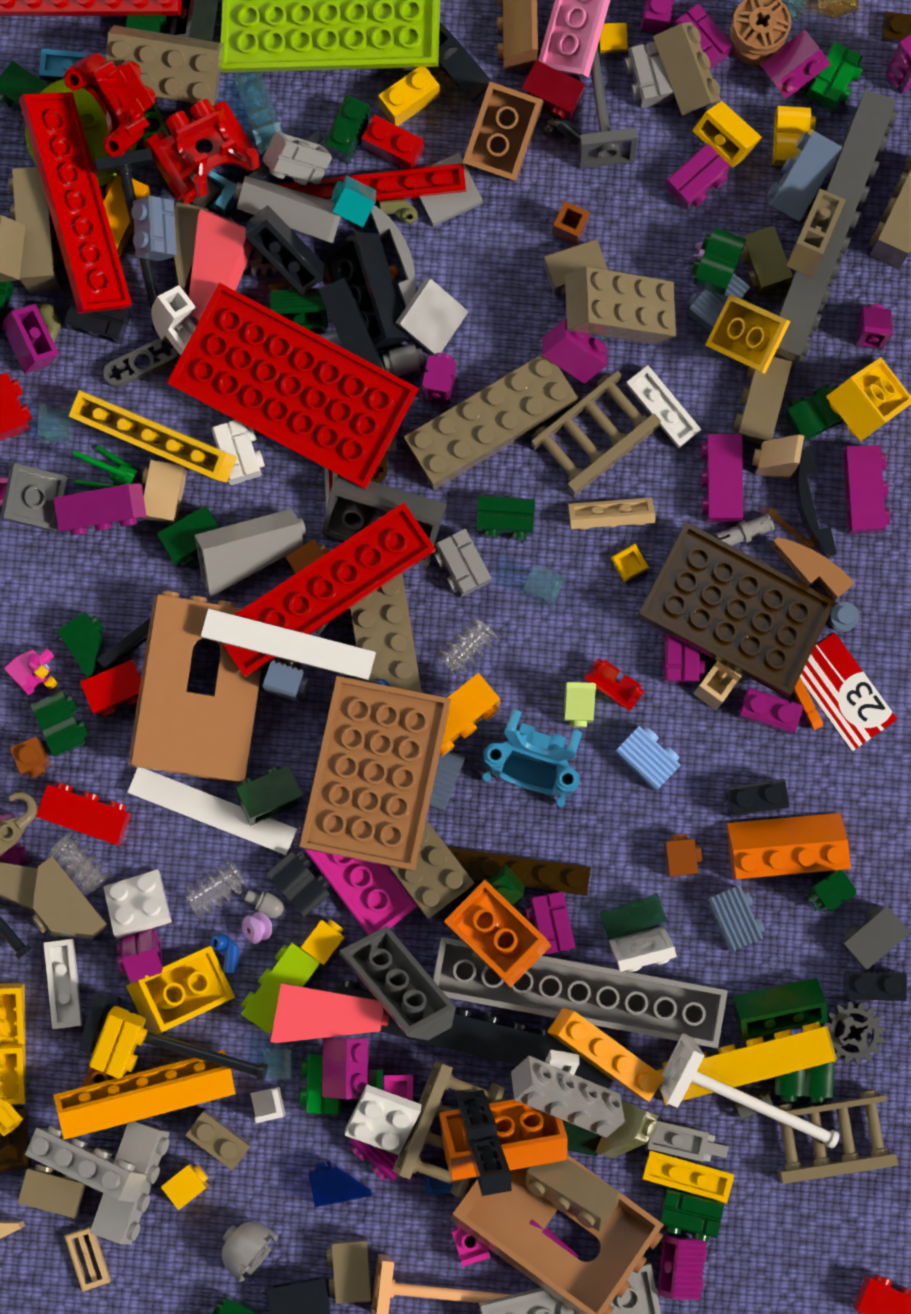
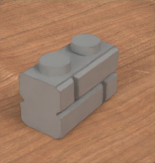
(649, 76)
(296, 158)
(463, 563)

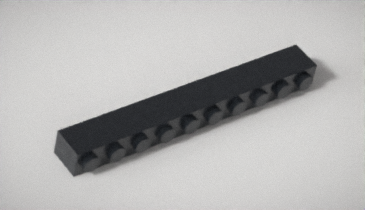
(489, 1038)

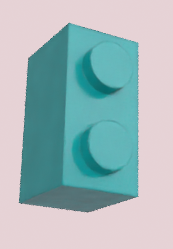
(353, 200)

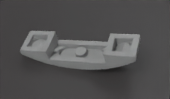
(387, 228)

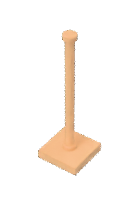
(386, 1288)

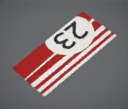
(845, 693)

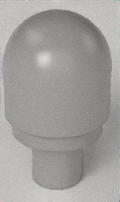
(266, 903)

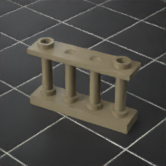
(621, 443)
(421, 1134)
(850, 1162)

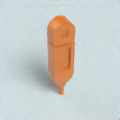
(803, 698)

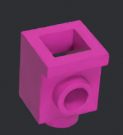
(469, 1254)

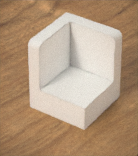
(268, 1104)

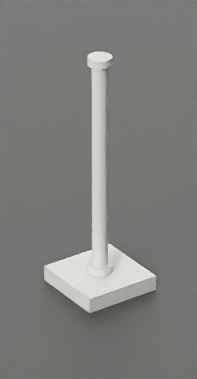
(683, 1069)

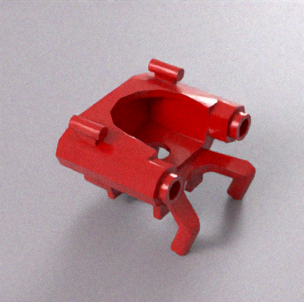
(119, 95)
(180, 160)

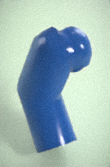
(228, 950)

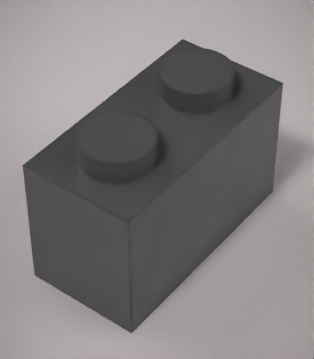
(874, 937)

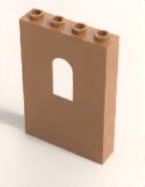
(186, 729)
(589, 1287)

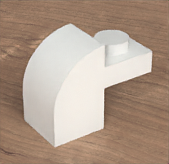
(172, 317)

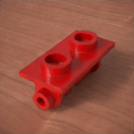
(623, 692)

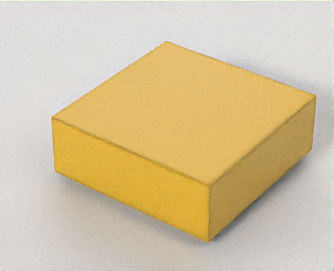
(613, 38)
(629, 563)

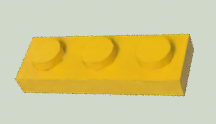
(688, 1176)

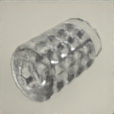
(467, 646)
(79, 863)
(215, 888)

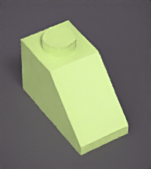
(579, 703)

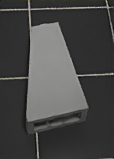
(297, 209)
(246, 547)

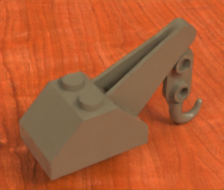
(46, 889)

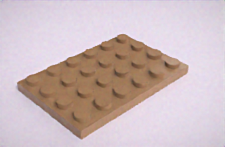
(375, 773)

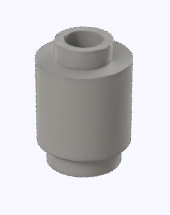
(403, 360)

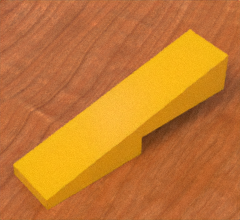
(12, 1043)

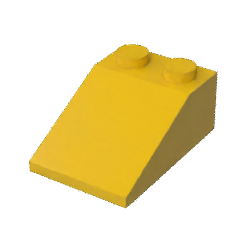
(747, 333)
(869, 399)
(181, 991)

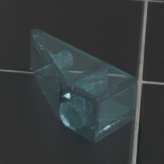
(258, 108)

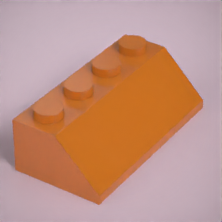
(788, 846)
(524, 1134)

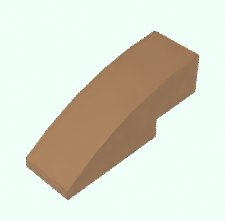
(812, 567)

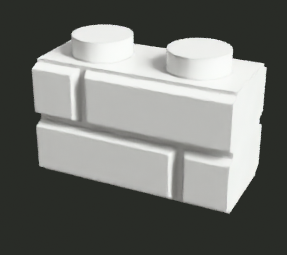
(237, 440)

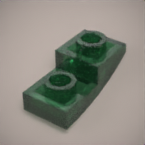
(633, 916)

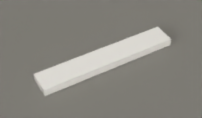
(288, 644)
(210, 810)

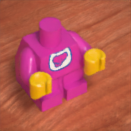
(31, 669)

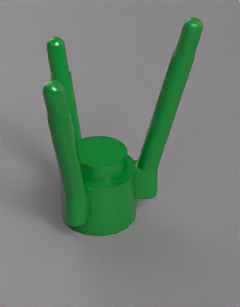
(120, 474)

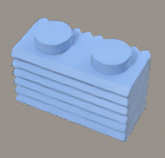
(648, 758)

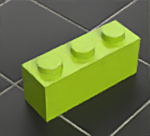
(293, 968)

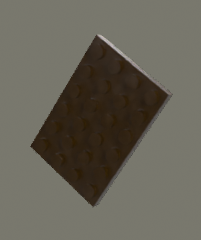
(736, 609)

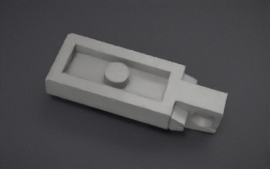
(685, 1142)

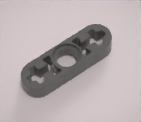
(118, 363)

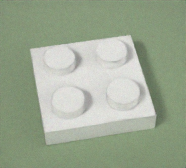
(137, 904)
(642, 949)
(382, 1119)

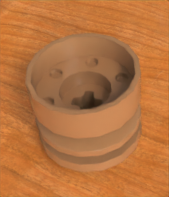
(757, 43)

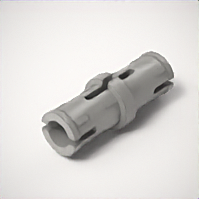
(746, 530)

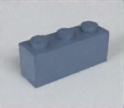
(803, 174)

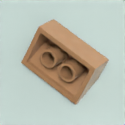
(519, 34)

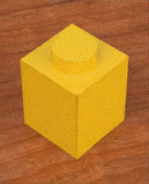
(324, 941)
(186, 1185)

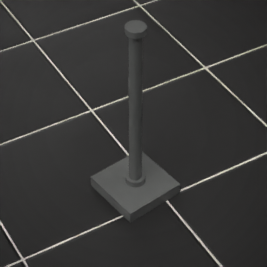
(605, 146)

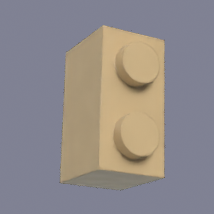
(163, 491)

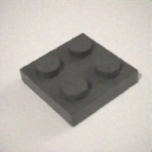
(31, 495)

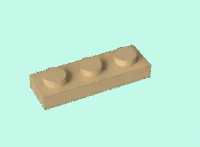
(611, 513)

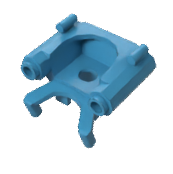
(533, 760)

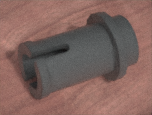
(745, 1112)

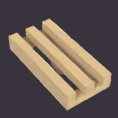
(98, 1255)

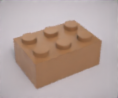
(503, 131)

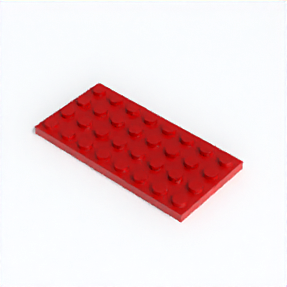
(293, 385)

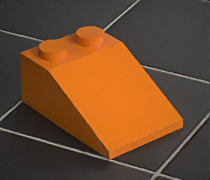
(497, 933)

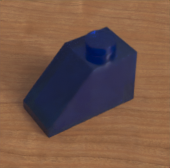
(335, 1184)

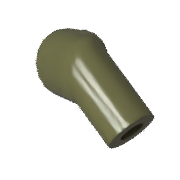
(399, 208)
(50, 319)

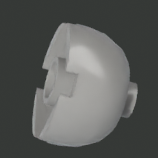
(246, 1248)

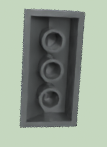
(355, 508)
(400, 984)

